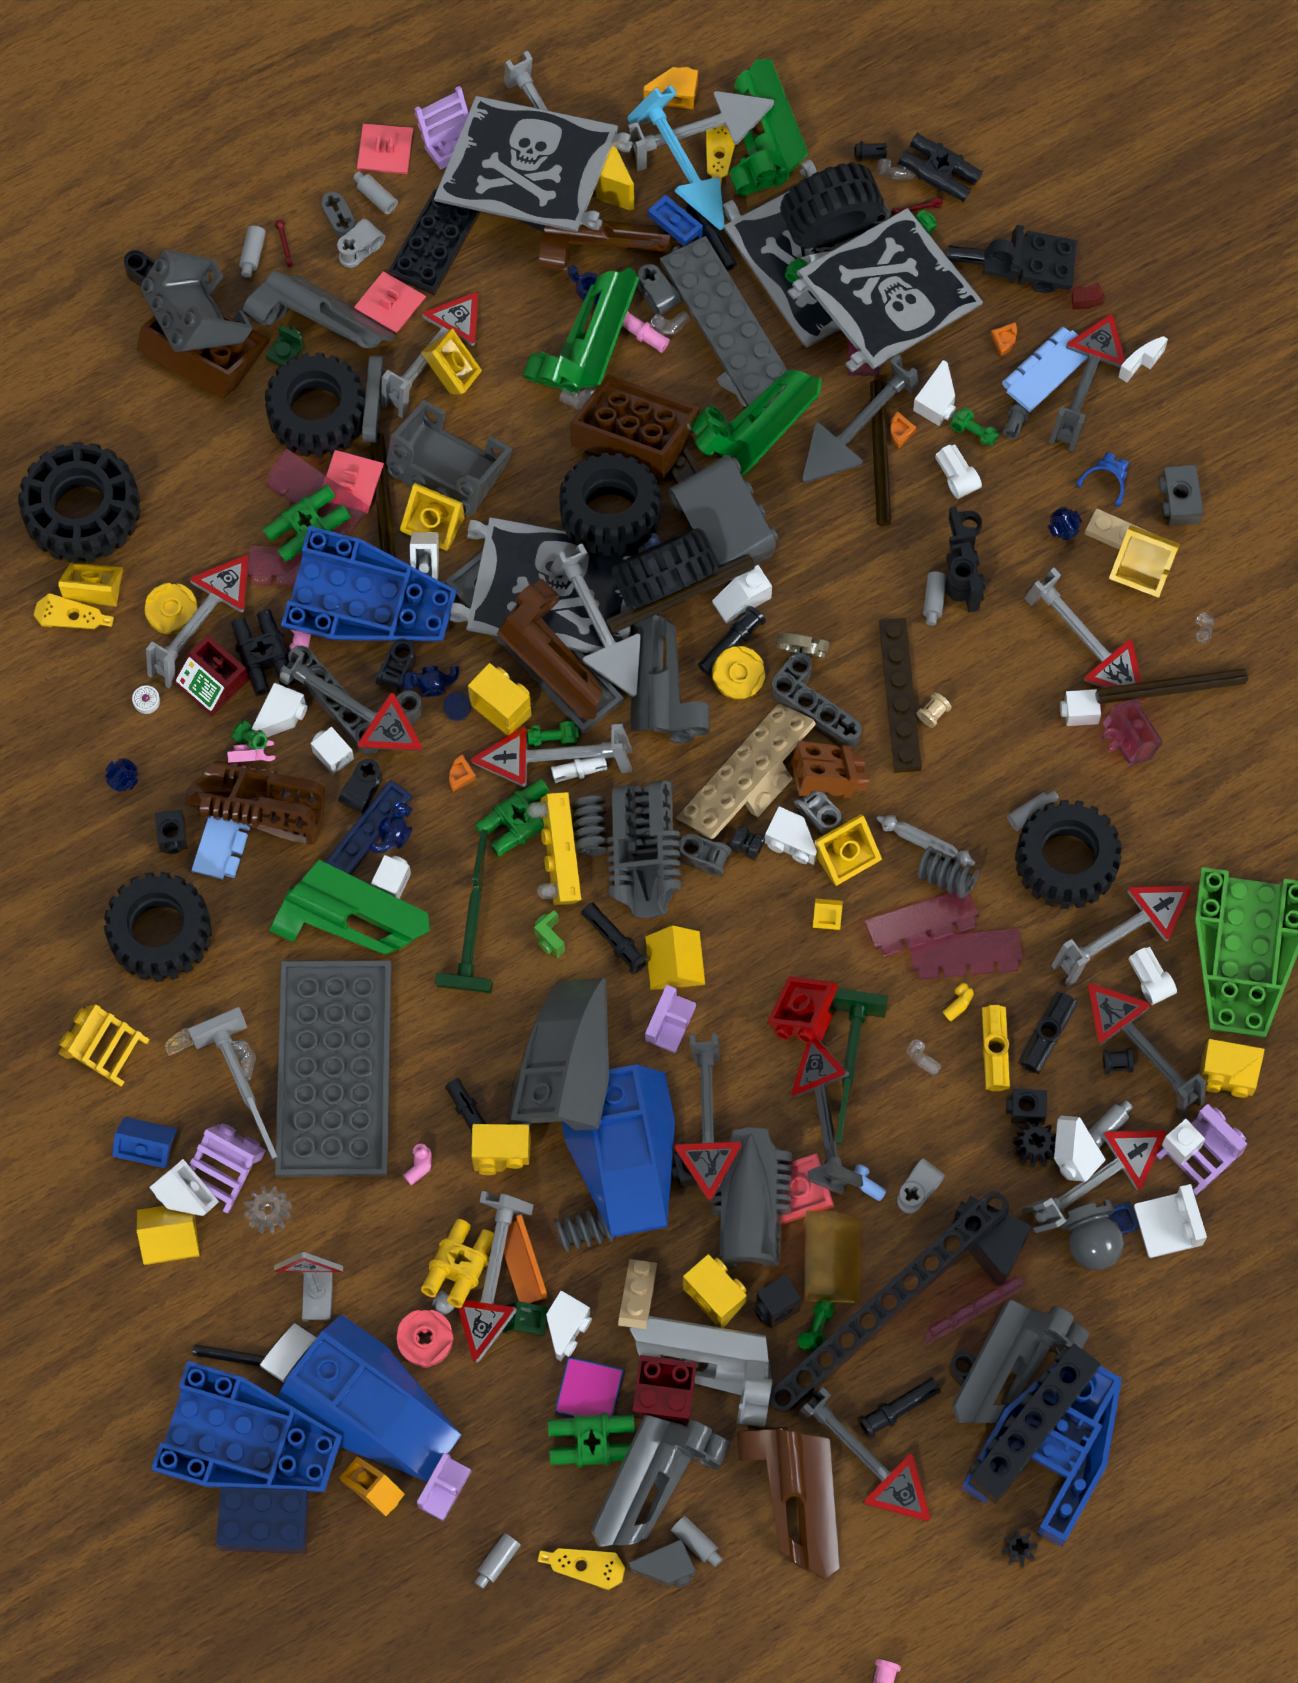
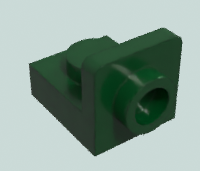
(287, 345)
(528, 1319)

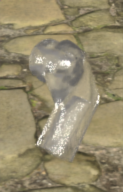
(896, 173)
(672, 326)
(576, 400)
(1207, 624)
(246, 1056)
(921, 1059)

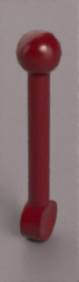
(936, 203)
(279, 224)

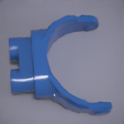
(1109, 464)

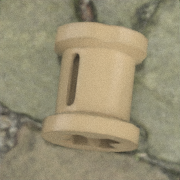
(933, 710)

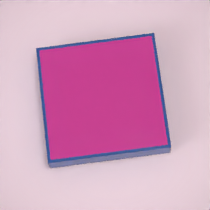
(588, 1389)

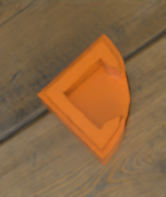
(1004, 338)
(901, 429)
(460, 773)

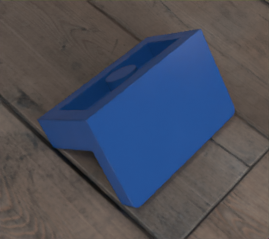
(675, 221)
(143, 1142)

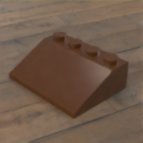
(211, 368)
(634, 423)

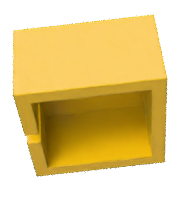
(1144, 560)
(500, 699)

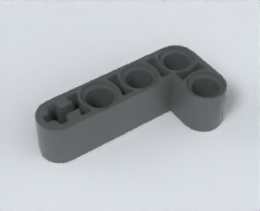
(820, 706)

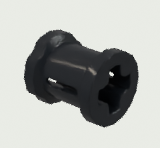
(1117, 1061)

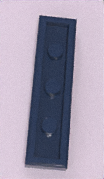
(357, 841)

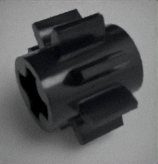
(1024, 1543)

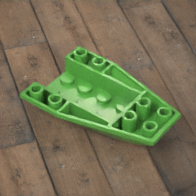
(1245, 949)

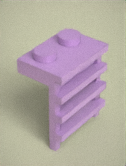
(442, 139)
(1220, 1140)
(233, 1151)

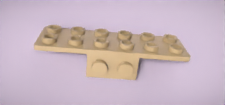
(750, 775)

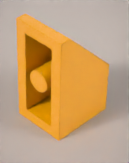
(684, 83)
(372, 1486)

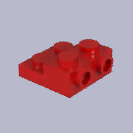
(803, 1009)

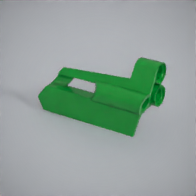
(780, 147)
(588, 354)
(754, 428)
(331, 895)

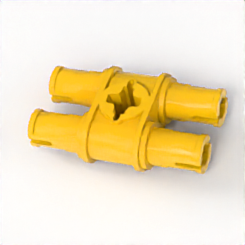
(447, 1259)

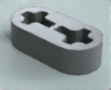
(333, 217)

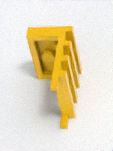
(86, 1034)

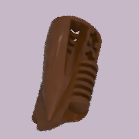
(260, 800)

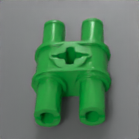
(305, 508)
(504, 815)
(580, 1427)

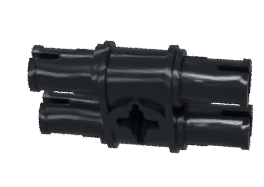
(937, 157)
(250, 648)

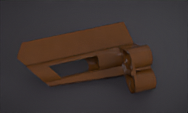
(557, 241)
(545, 652)
(799, 1468)

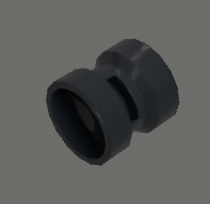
(747, 843)

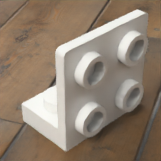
(1170, 1223)

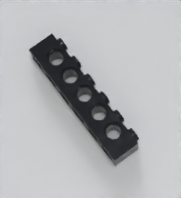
(995, 1485)

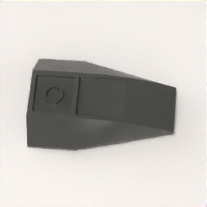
(565, 1059)

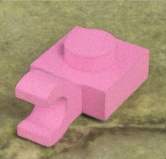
(244, 753)

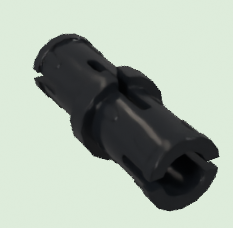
(464, 1104)

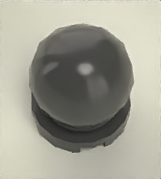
(1094, 1238)

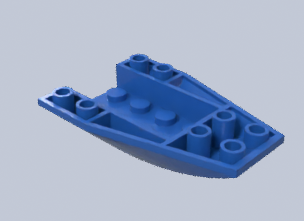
(364, 594)
(630, 1153)
(370, 1401)
(243, 1437)

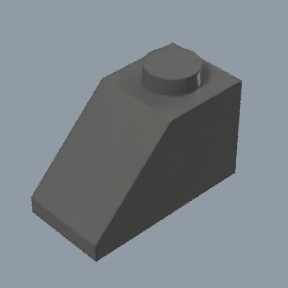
(666, 1566)

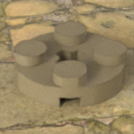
(794, 643)

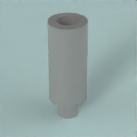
(375, 193)
(252, 250)
(934, 597)
(1019, 816)
(1110, 1122)
(696, 1541)
(496, 1560)

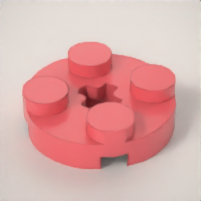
(424, 1354)

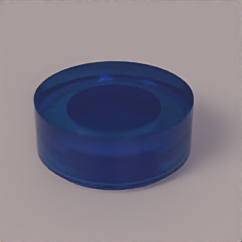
(457, 706)

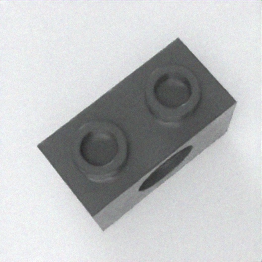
(1184, 481)

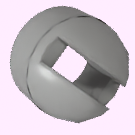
(440, 1303)

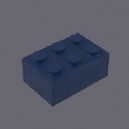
(263, 1520)

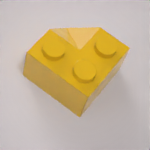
(1231, 1067)
(500, 1147)
(714, 1290)

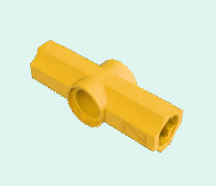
(995, 1064)

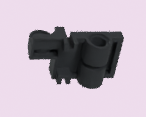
(1033, 258)
(963, 578)

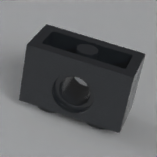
(777, 1302)

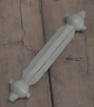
(924, 839)

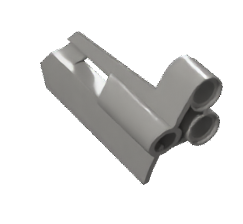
(735, 1360)

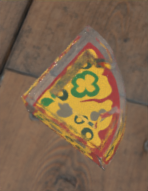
(178, 1042)

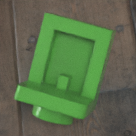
(548, 939)

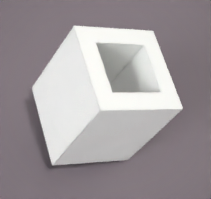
(1080, 708)
(331, 750)
(392, 875)
(1183, 1142)

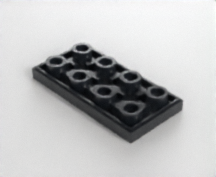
(433, 244)

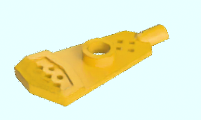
(719, 143)
(63, 608)
(595, 1568)

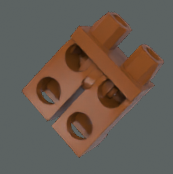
(828, 769)

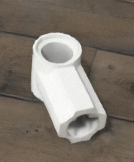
(961, 477)
(1154, 981)

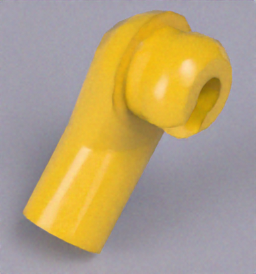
(965, 995)

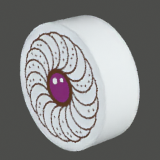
(146, 699)

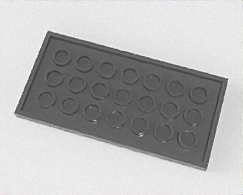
(333, 1069)

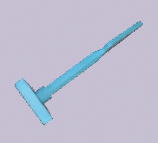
(701, 195)

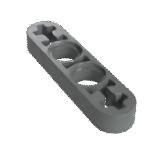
(373, 398)

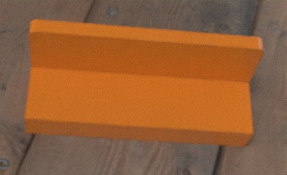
(523, 1264)

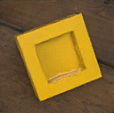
(827, 914)

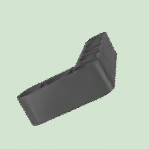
(338, 713)

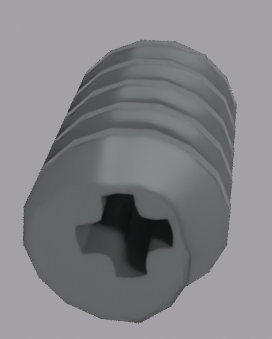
(587, 825)
(947, 875)
(581, 1230)

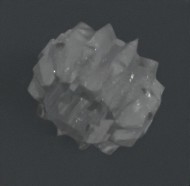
(278, 1208)

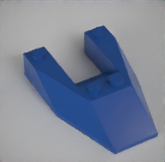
(1074, 1449)

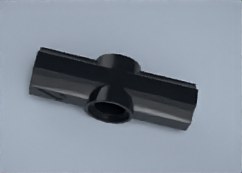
(1055, 1018)

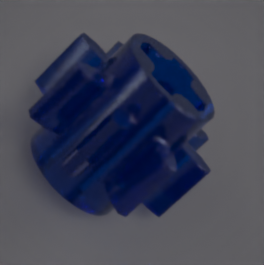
(1064, 523)
(121, 774)

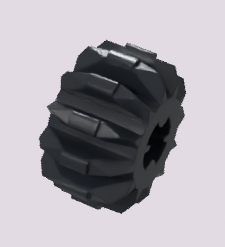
(1031, 1152)

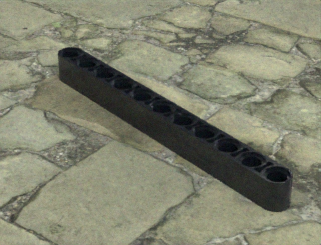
(875, 1305)

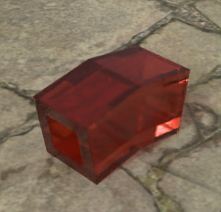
(1087, 297)

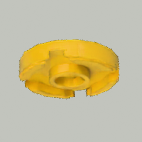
(170, 608)
(738, 672)

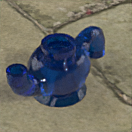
(583, 282)
(431, 681)
(393, 830)

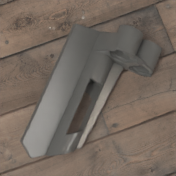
(294, 292)
(658, 690)
(1016, 1343)
(658, 1457)

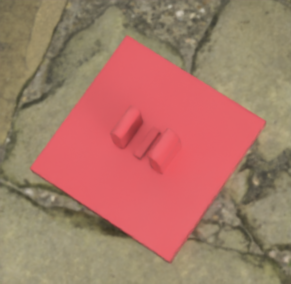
(385, 149)
(390, 302)
(355, 475)

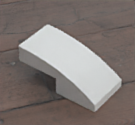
(1145, 355)
(287, 1352)

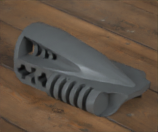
(643, 855)
(753, 1200)

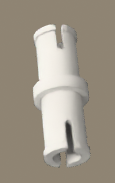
(578, 768)

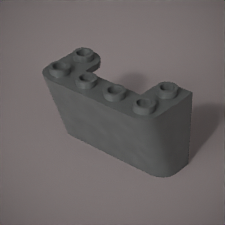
(183, 303)
(441, 462)
(724, 509)

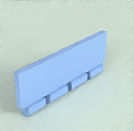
(1044, 370)
(216, 846)

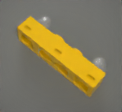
(560, 846)

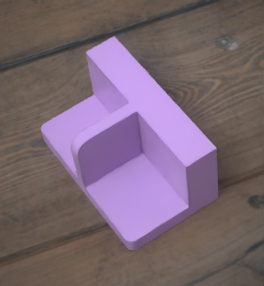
(670, 1020)
(443, 1487)

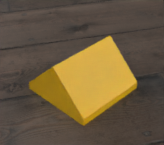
(615, 182)
(452, 362)
(433, 513)
(91, 583)
(847, 850)
(675, 958)
(166, 1235)

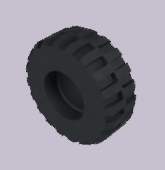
(73, 468)

